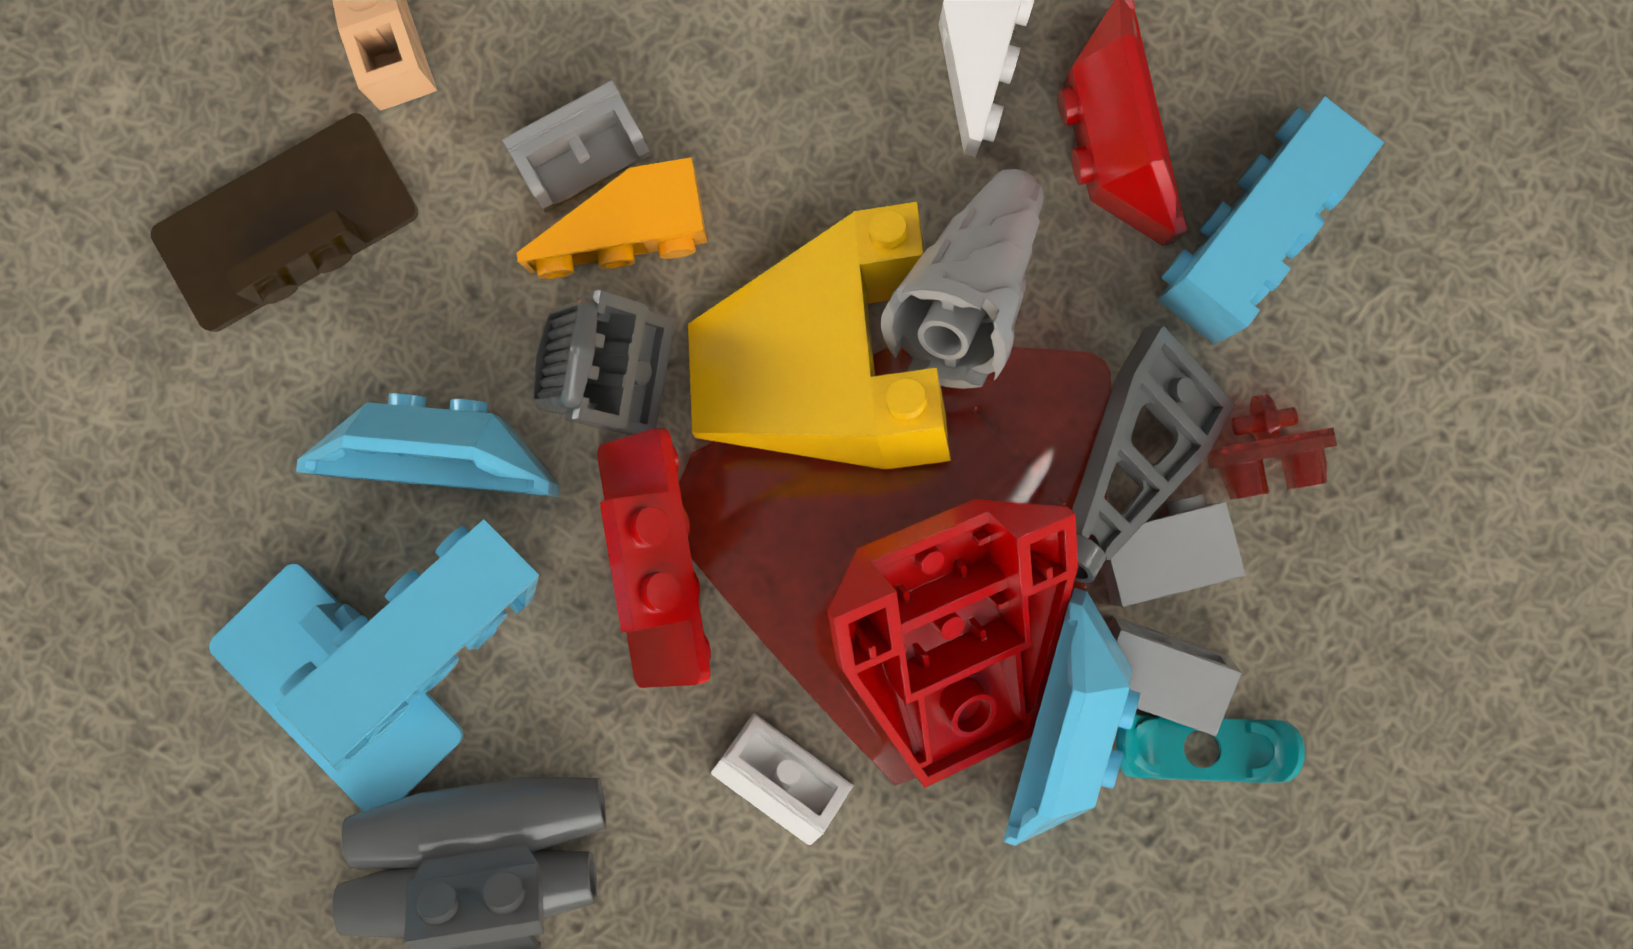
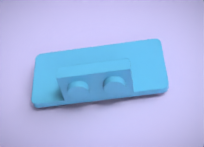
(295, 624)

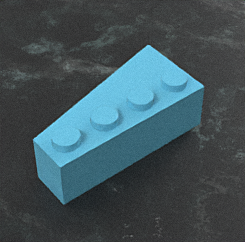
(1270, 220)
(407, 643)

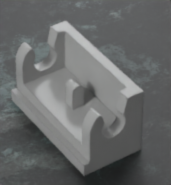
(577, 146)
(1177, 676)

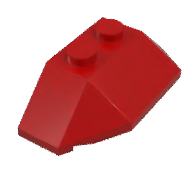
(1120, 129)

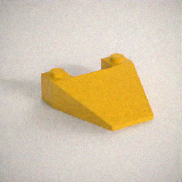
(794, 360)

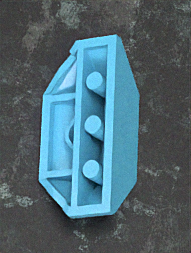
(430, 447)
(1075, 725)

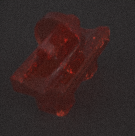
(1300, 453)

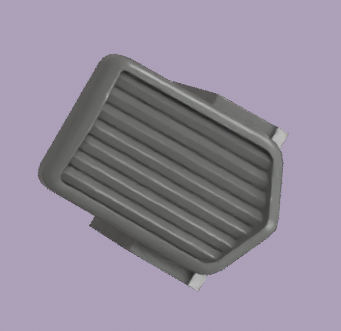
(604, 363)

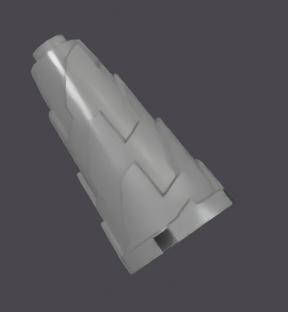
(968, 287)

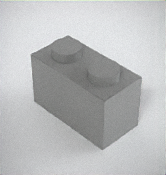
(1175, 553)

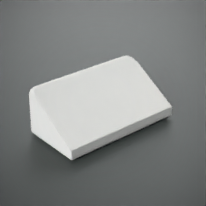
(782, 779)

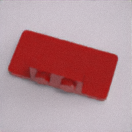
(652, 560)

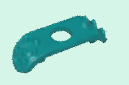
(1247, 751)

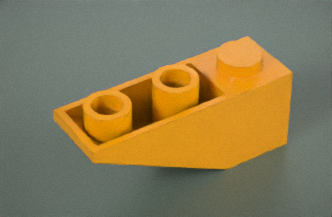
(633, 215)

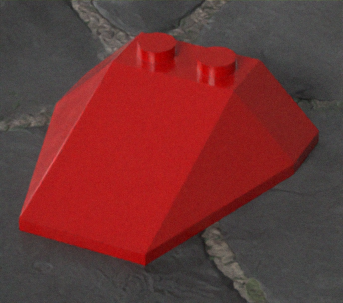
(957, 629)

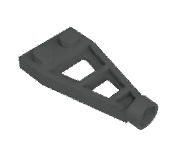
(1185, 402)

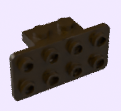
(284, 223)

